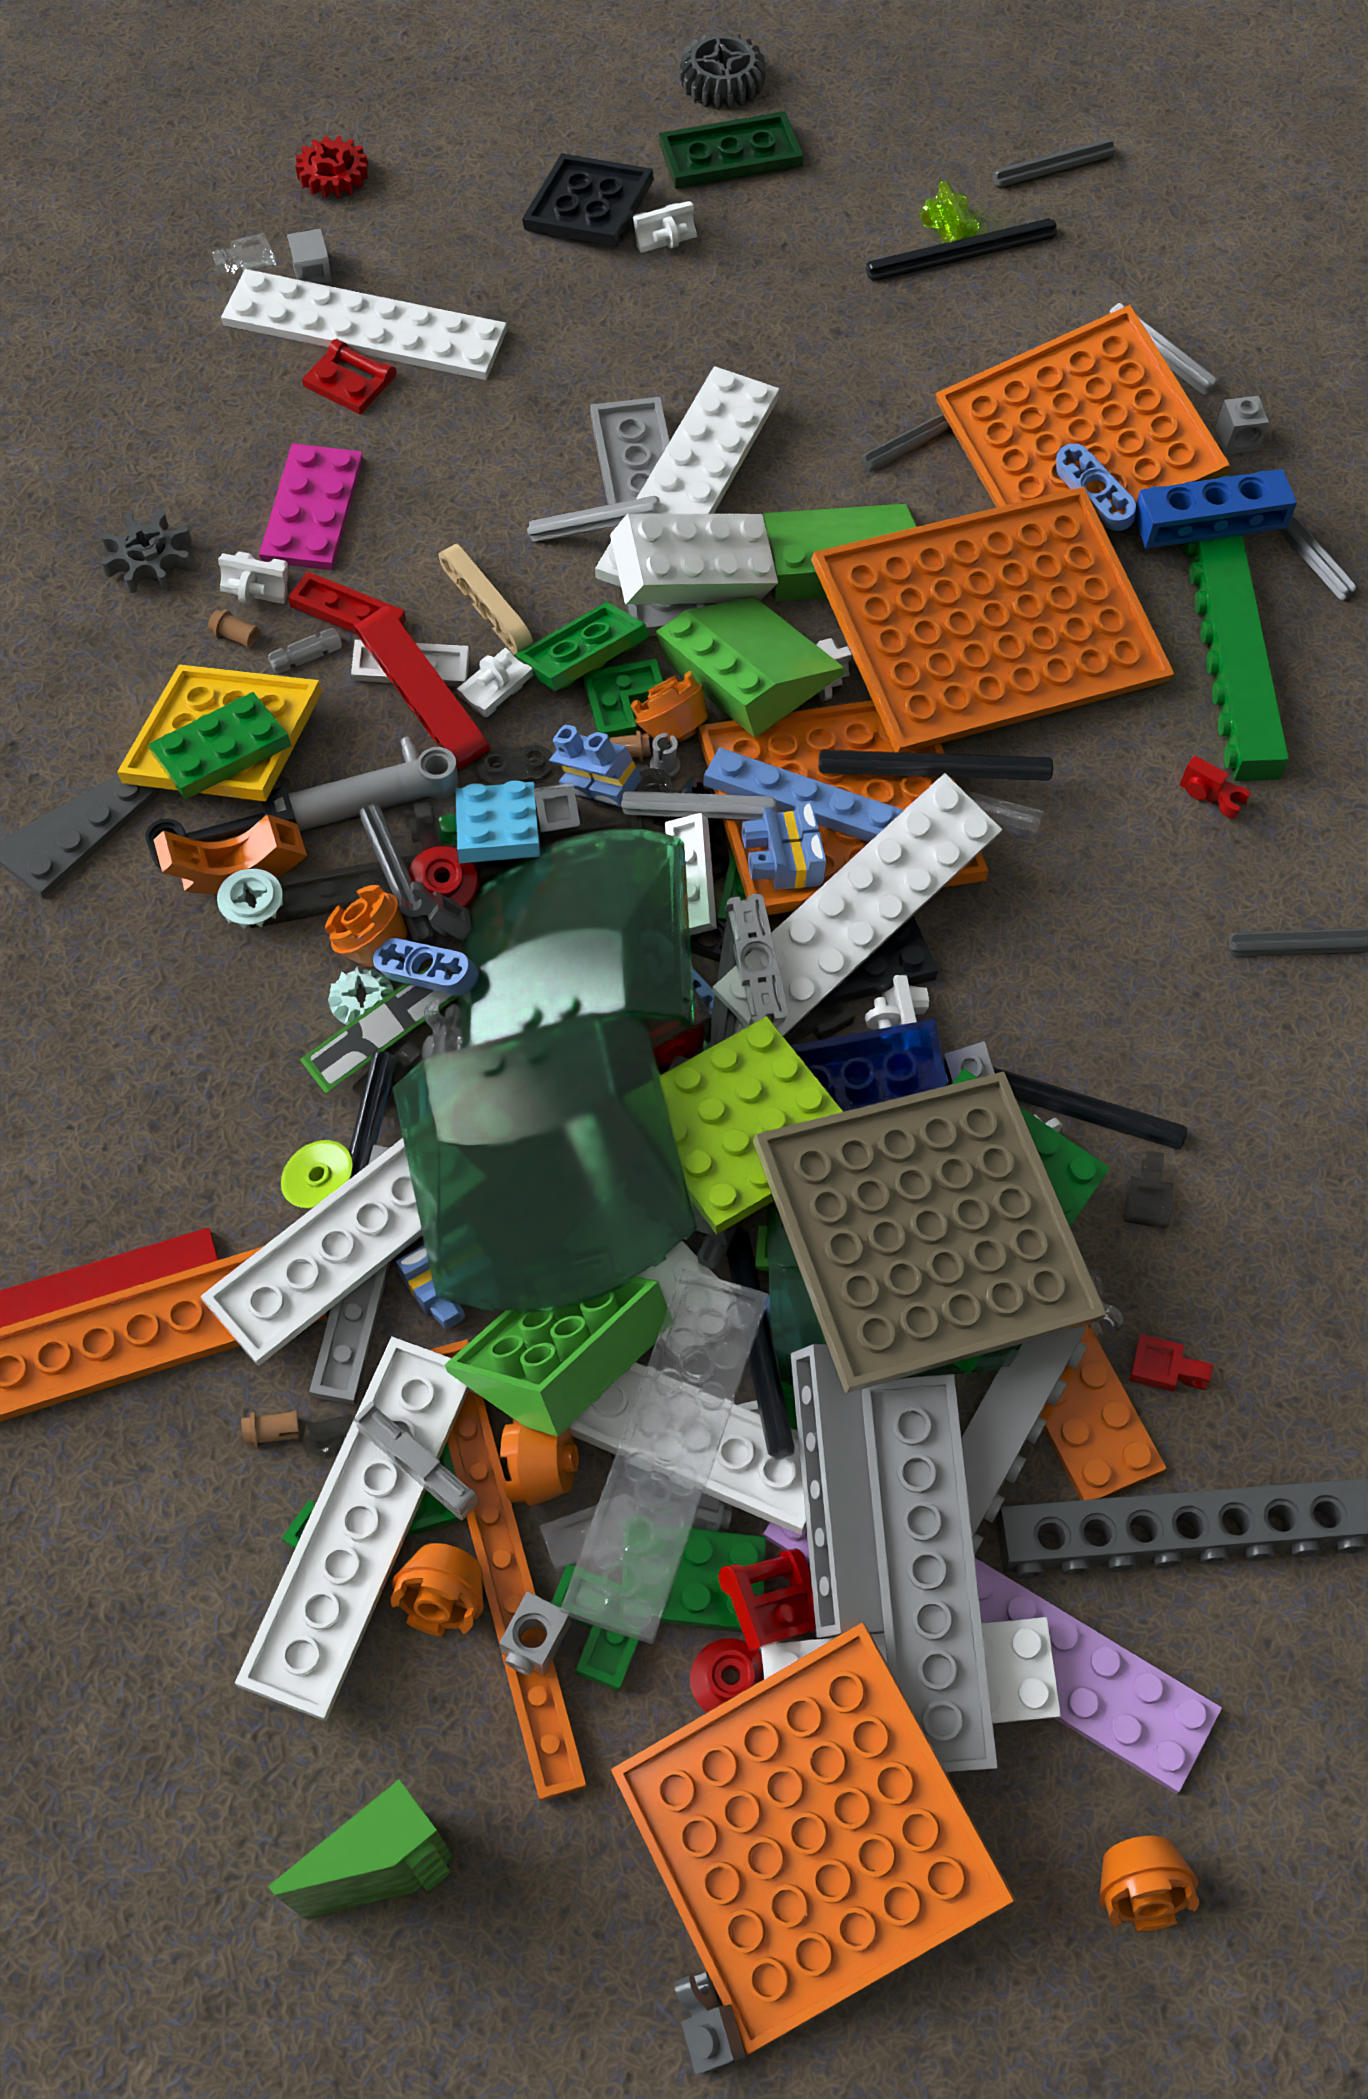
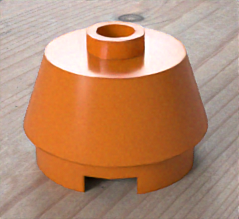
(672, 708)
(366, 925)
(537, 1463)
(439, 1589)
(1146, 1883)

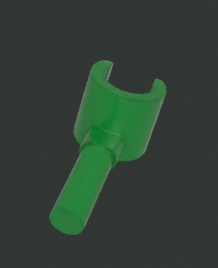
(448, 828)

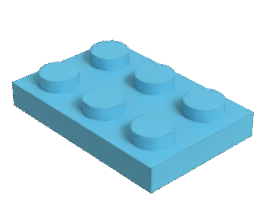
(496, 822)

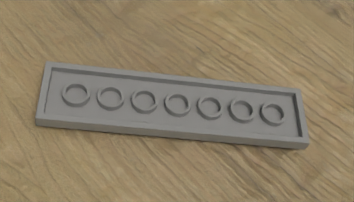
(629, 445)
(929, 1565)

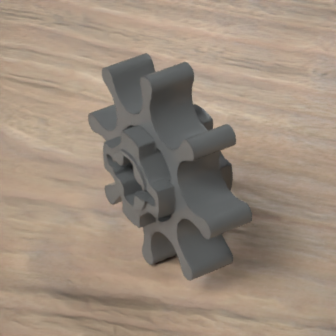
(146, 551)

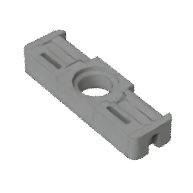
(750, 933)
(416, 1461)

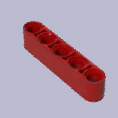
(421, 687)

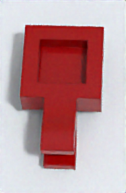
(1209, 783)
(1161, 1364)

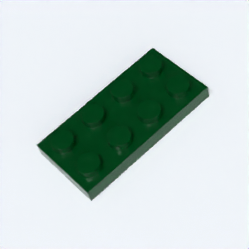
(730, 149)

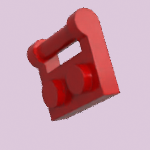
(346, 386)
(776, 1614)

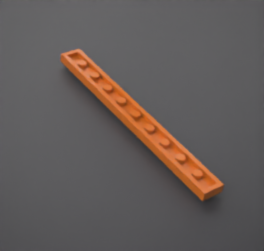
(506, 1581)

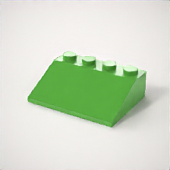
(798, 534)
(747, 660)
(561, 1360)
(371, 1858)

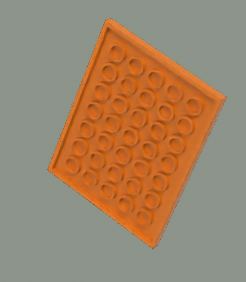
(990, 619)

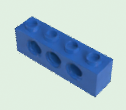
(1214, 508)

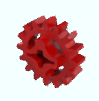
(332, 166)

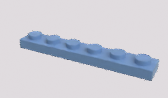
(832, 806)

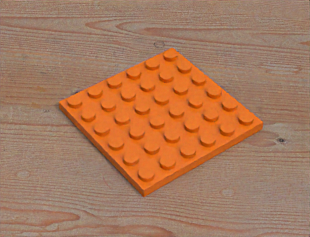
(1089, 389)
(795, 747)
(810, 1837)

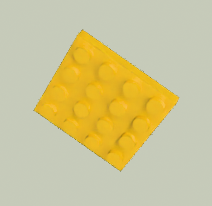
(202, 690)

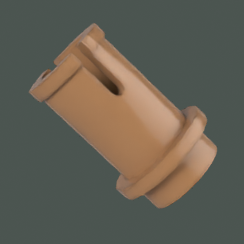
(237, 630)
(637, 745)
(269, 1428)

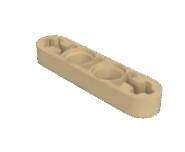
(486, 597)

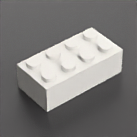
(692, 558)

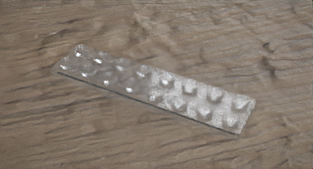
(665, 1457)

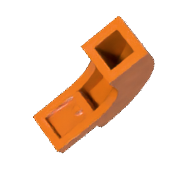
(203, 866)

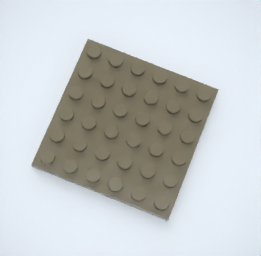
(926, 1231)

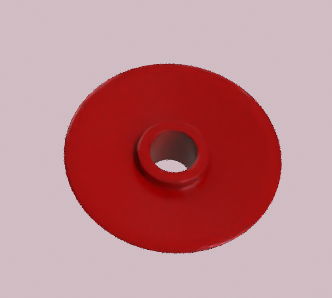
(444, 859)
(716, 1658)

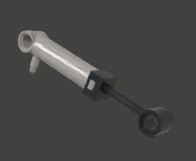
(340, 798)

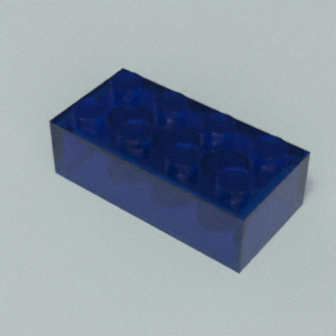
(877, 1063)

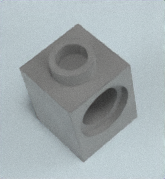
(309, 256)
(1241, 424)
(557, 807)
(540, 1614)

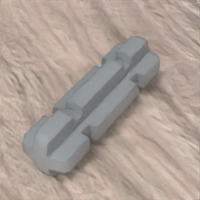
(305, 650)

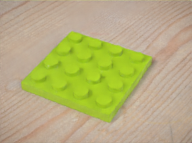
(723, 1101)

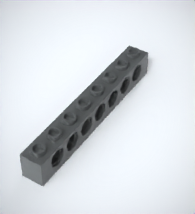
(1341, 1500)

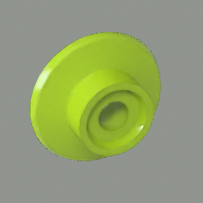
(315, 1173)

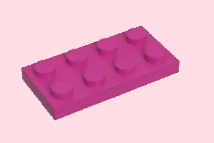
(311, 506)

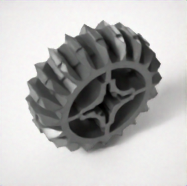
(722, 70)

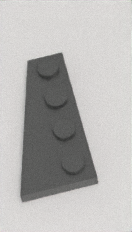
(65, 838)

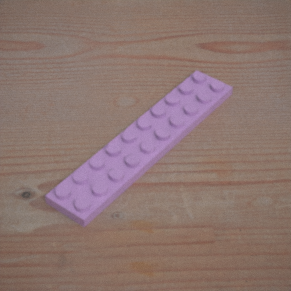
(1100, 1685)

